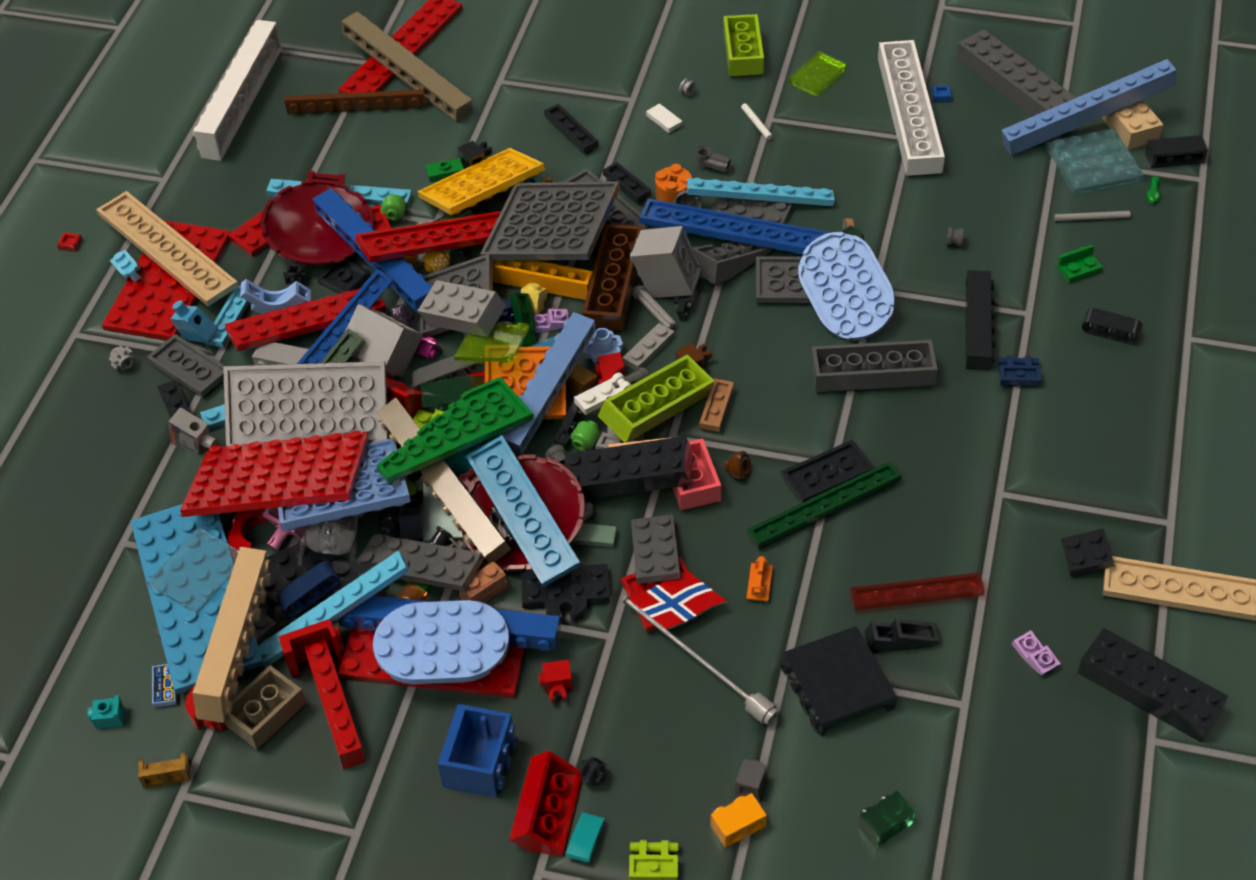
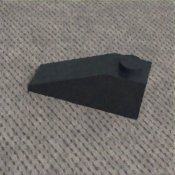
(412, 518)

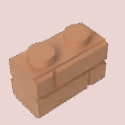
(485, 584)

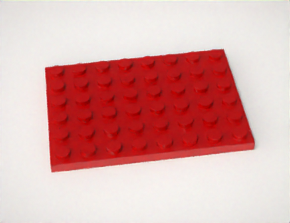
(276, 474)

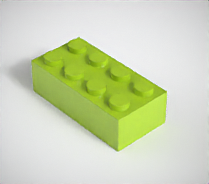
(743, 45)

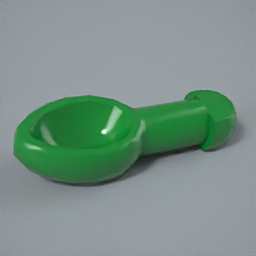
(1153, 194)

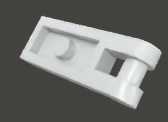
(595, 397)

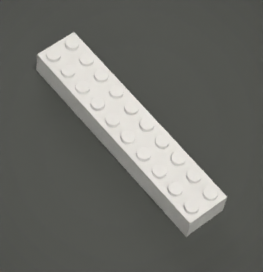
(237, 90)
(910, 108)

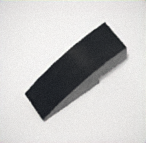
(901, 635)

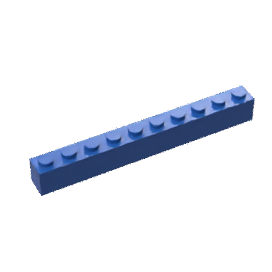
(347, 224)
(524, 628)

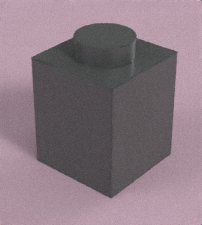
(750, 778)

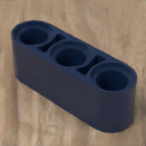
(308, 589)

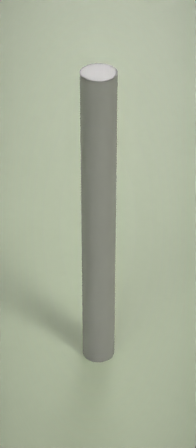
(1091, 216)

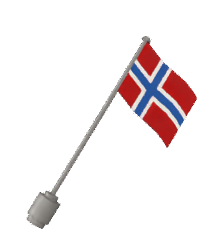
(680, 602)

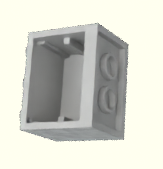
(666, 262)
(384, 340)

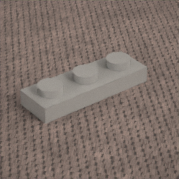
(648, 347)

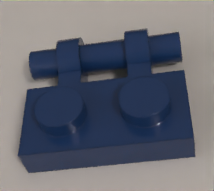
(1019, 371)

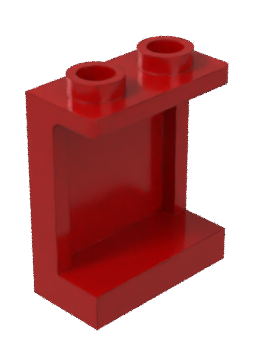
(294, 642)

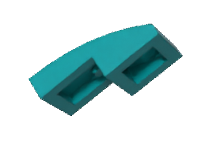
(585, 837)

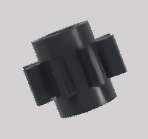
(295, 273)
(592, 771)

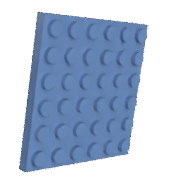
(369, 494)

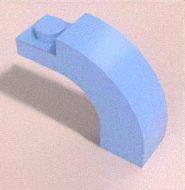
(264, 301)

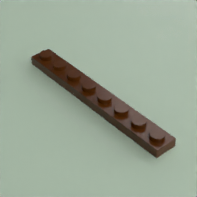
(355, 101)

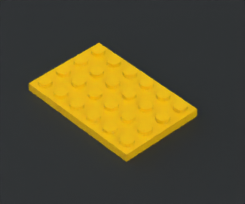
(481, 181)

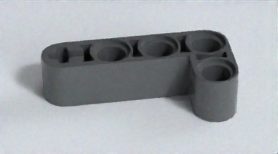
(445, 369)

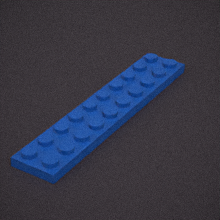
(729, 226)

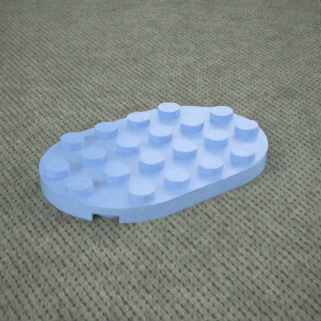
(846, 286)
(441, 642)

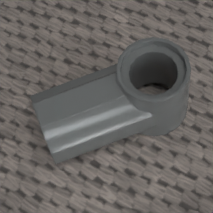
(707, 159)

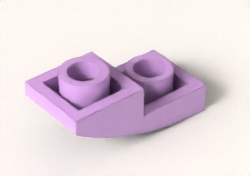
(551, 321)
(1036, 655)

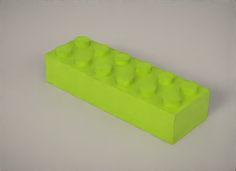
(655, 398)

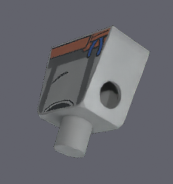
(190, 432)

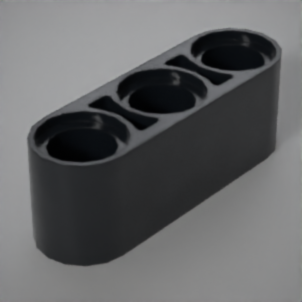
(1112, 326)

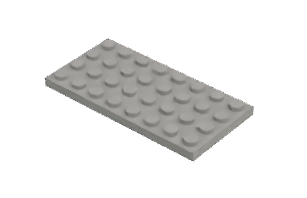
(303, 401)

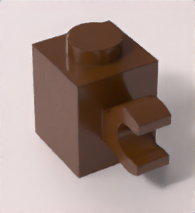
(698, 356)

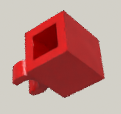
(556, 679)

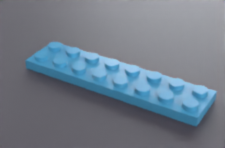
(523, 511)

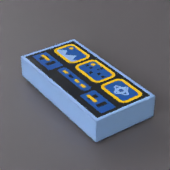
(162, 687)

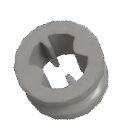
(687, 87)

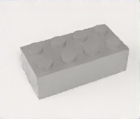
(462, 308)

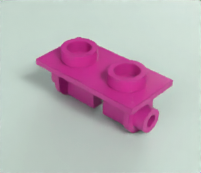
(428, 347)

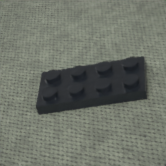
(826, 470)

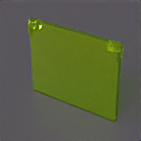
(499, 346)

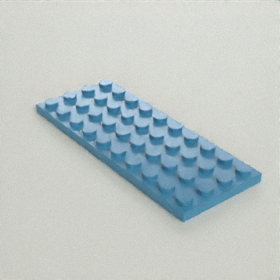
(181, 630)

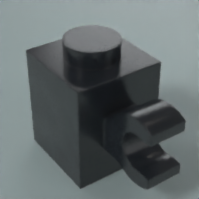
(472, 153)

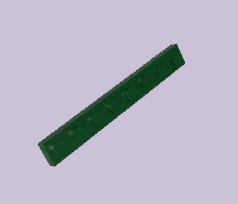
(823, 504)

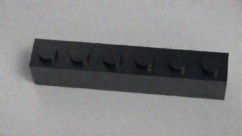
(978, 320)

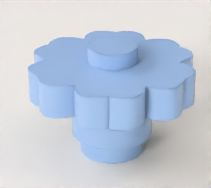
(603, 343)

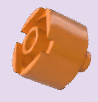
(670, 182)

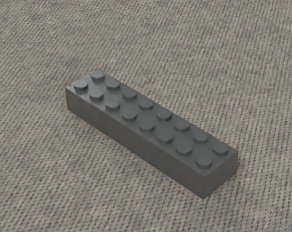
(1011, 74)

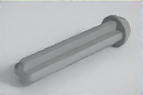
(640, 293)

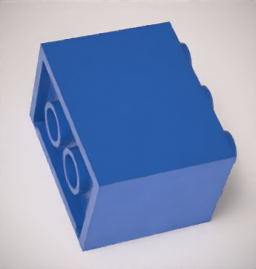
(477, 751)

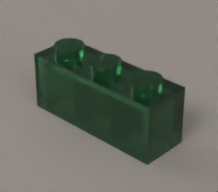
(444, 392)

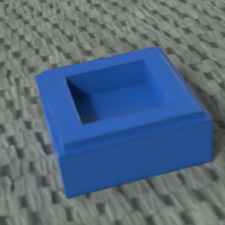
(941, 93)

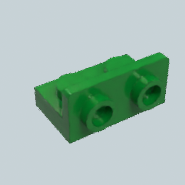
(1078, 264)

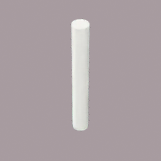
(756, 121)

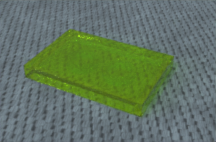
(817, 73)

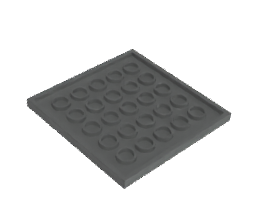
(551, 221)

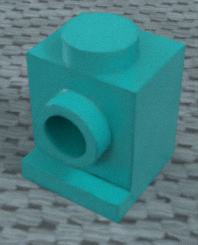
(107, 713)

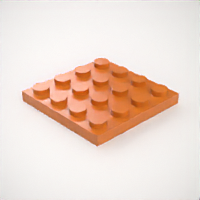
(521, 371)

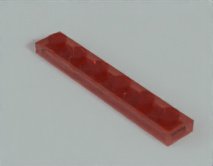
(916, 591)

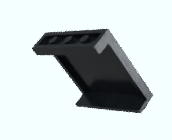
(837, 678)

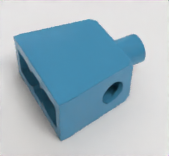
(192, 323)

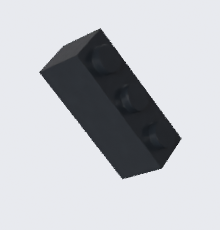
(1176, 151)

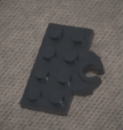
(572, 591)

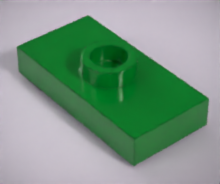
(443, 169)

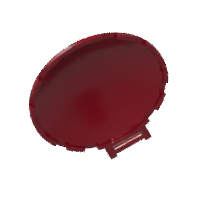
(299, 232)
(556, 488)

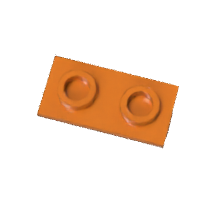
(759, 580)

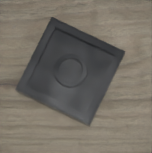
(344, 277)

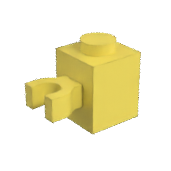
(537, 296)

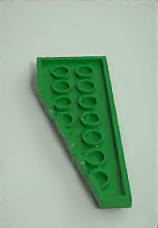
(469, 421)

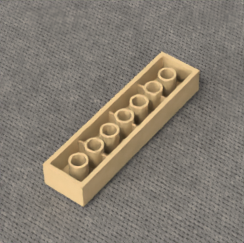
(231, 635)

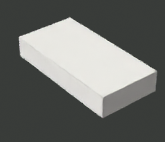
(664, 118)

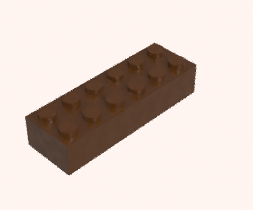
(612, 278)

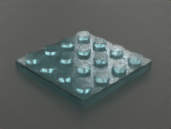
(1094, 161)

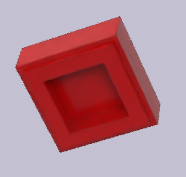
(69, 242)

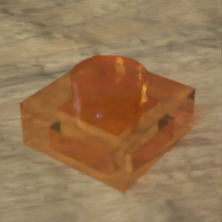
(412, 592)

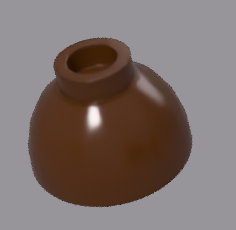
(739, 465)

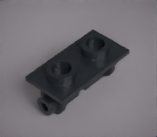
(498, 522)

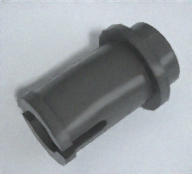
(638, 375)

